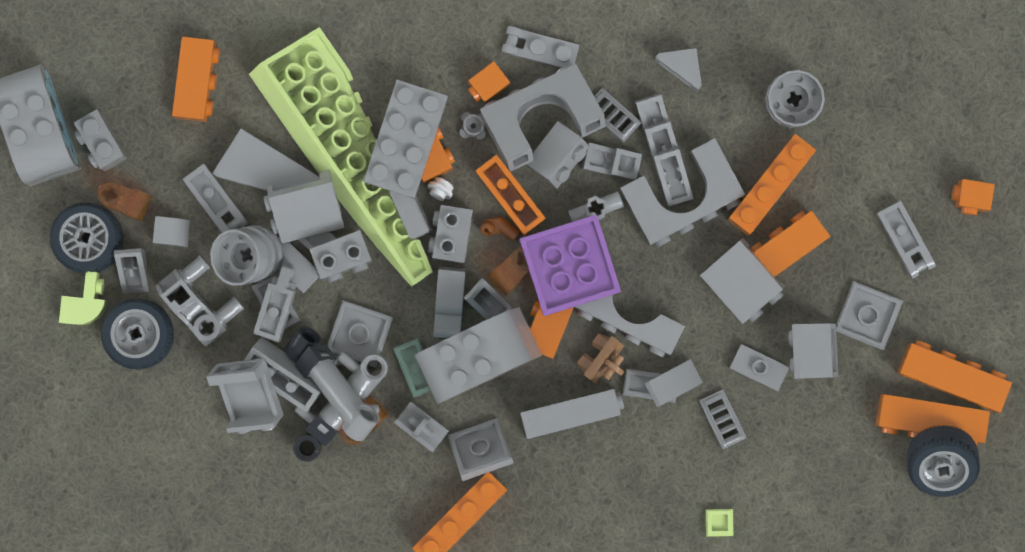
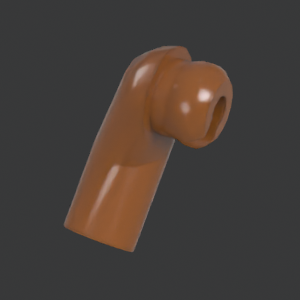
(499, 225)

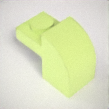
(86, 309)

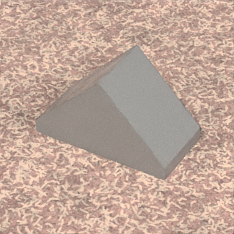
(682, 65)
(132, 270)
(486, 300)

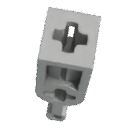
(449, 301)

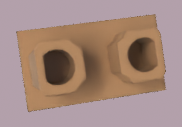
(606, 361)

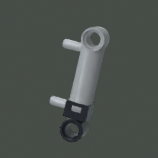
(320, 364)
(328, 422)

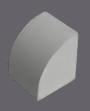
(171, 231)

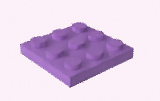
(570, 265)

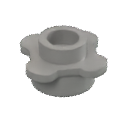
(467, 131)

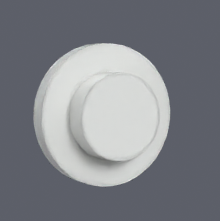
(440, 189)

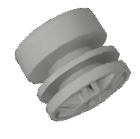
(801, 84)
(246, 255)

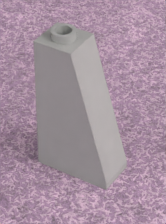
(259, 165)
(571, 413)

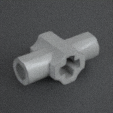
(610, 203)

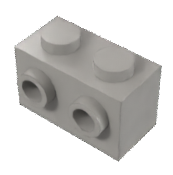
(100, 140)
(558, 155)
(452, 234)
(341, 256)

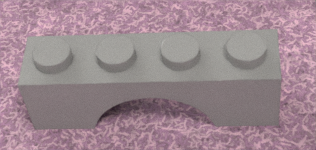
(659, 334)

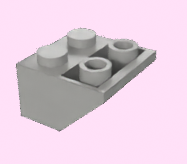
(814, 351)

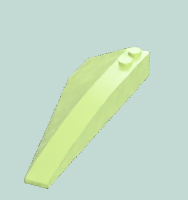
(325, 118)

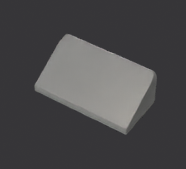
(411, 215)

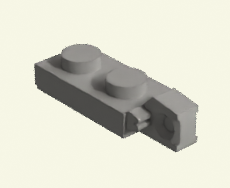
(276, 305)

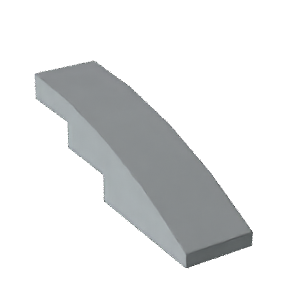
(664, 149)

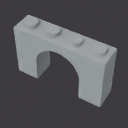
(564, 88)
(720, 191)

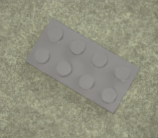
(405, 139)

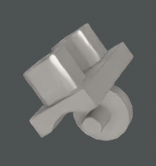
(421, 426)

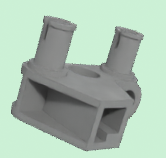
(195, 310)

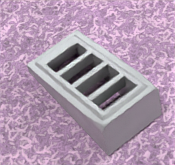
(626, 133)
(724, 443)

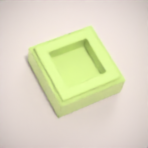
(719, 522)

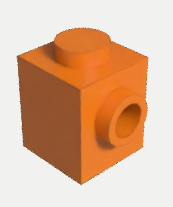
(488, 83)
(973, 196)

